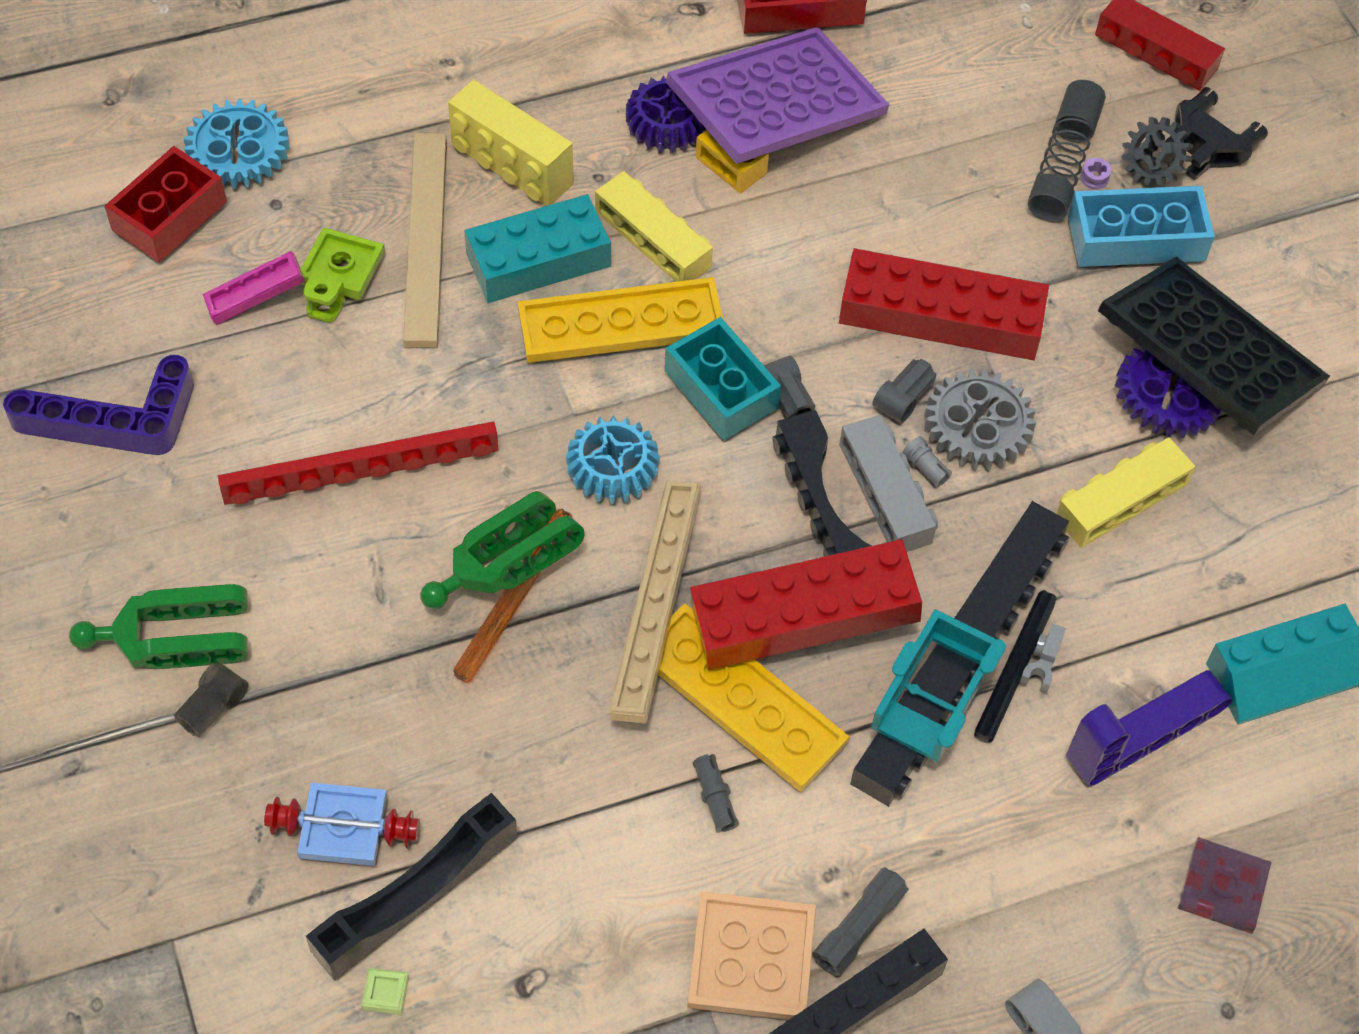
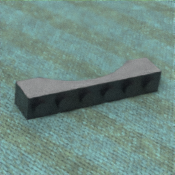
(804, 448)
(367, 924)
(873, 989)

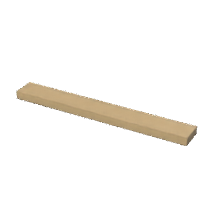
(425, 241)
(655, 603)

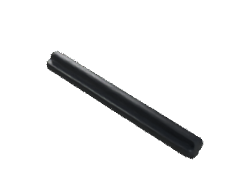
(1014, 667)

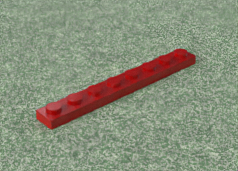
(358, 463)

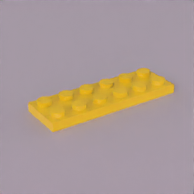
(616, 319)
(751, 706)

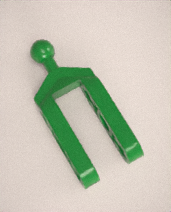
(468, 557)
(175, 650)

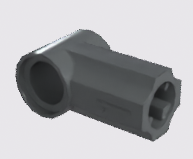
(793, 395)
(901, 396)

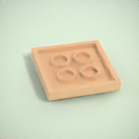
(751, 956)

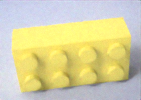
(511, 143)

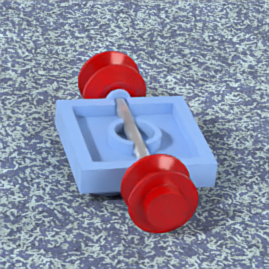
(342, 823)

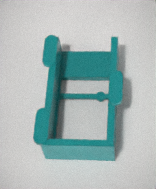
(913, 728)

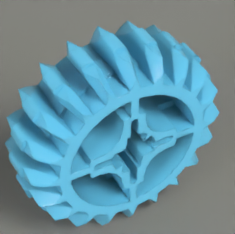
(625, 447)

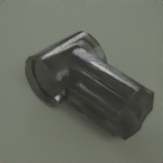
(217, 690)

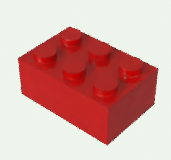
(166, 203)

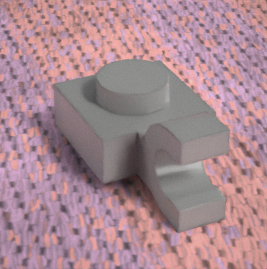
(1047, 651)

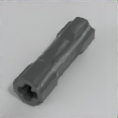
(843, 943)

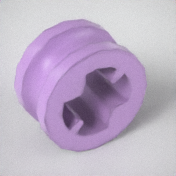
(1097, 165)

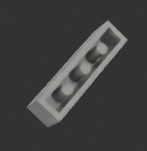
(887, 483)

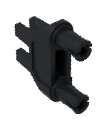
(1212, 141)

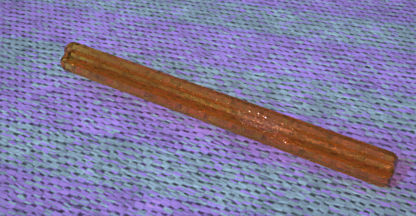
(496, 622)

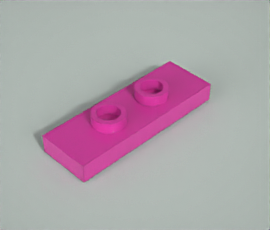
(253, 287)

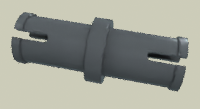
(715, 793)

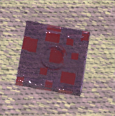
(1224, 885)

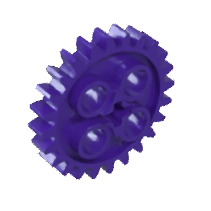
(1144, 385)

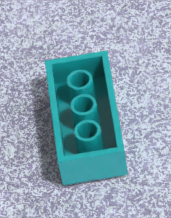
(538, 248)

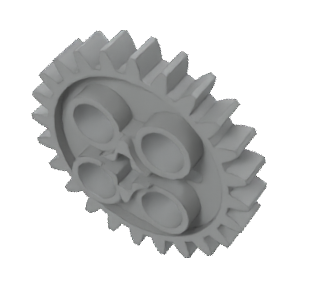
(956, 402)

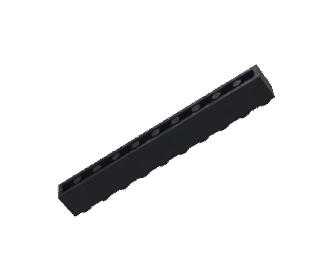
(945, 674)

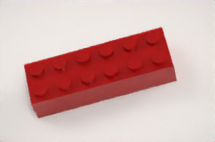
(944, 304)
(806, 604)

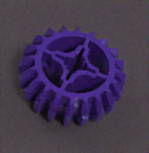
(661, 117)

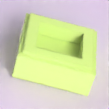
(385, 991)

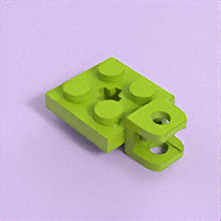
(330, 284)

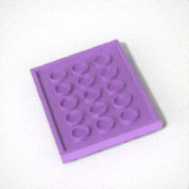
(776, 94)

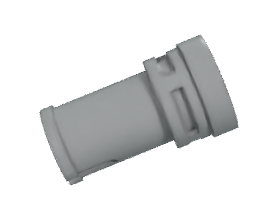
(922, 457)

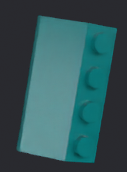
(1288, 663)

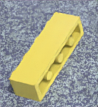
(653, 228)
(1125, 491)

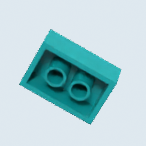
(722, 378)

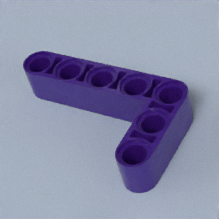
(35, 412)
(1111, 744)

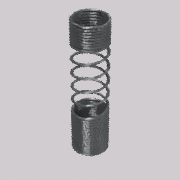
(1076, 123)

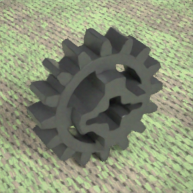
(1155, 139)

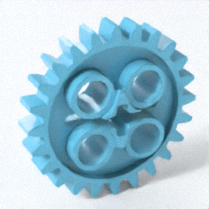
(259, 146)

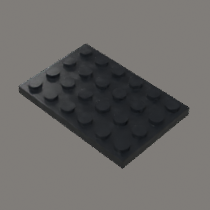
(1214, 345)

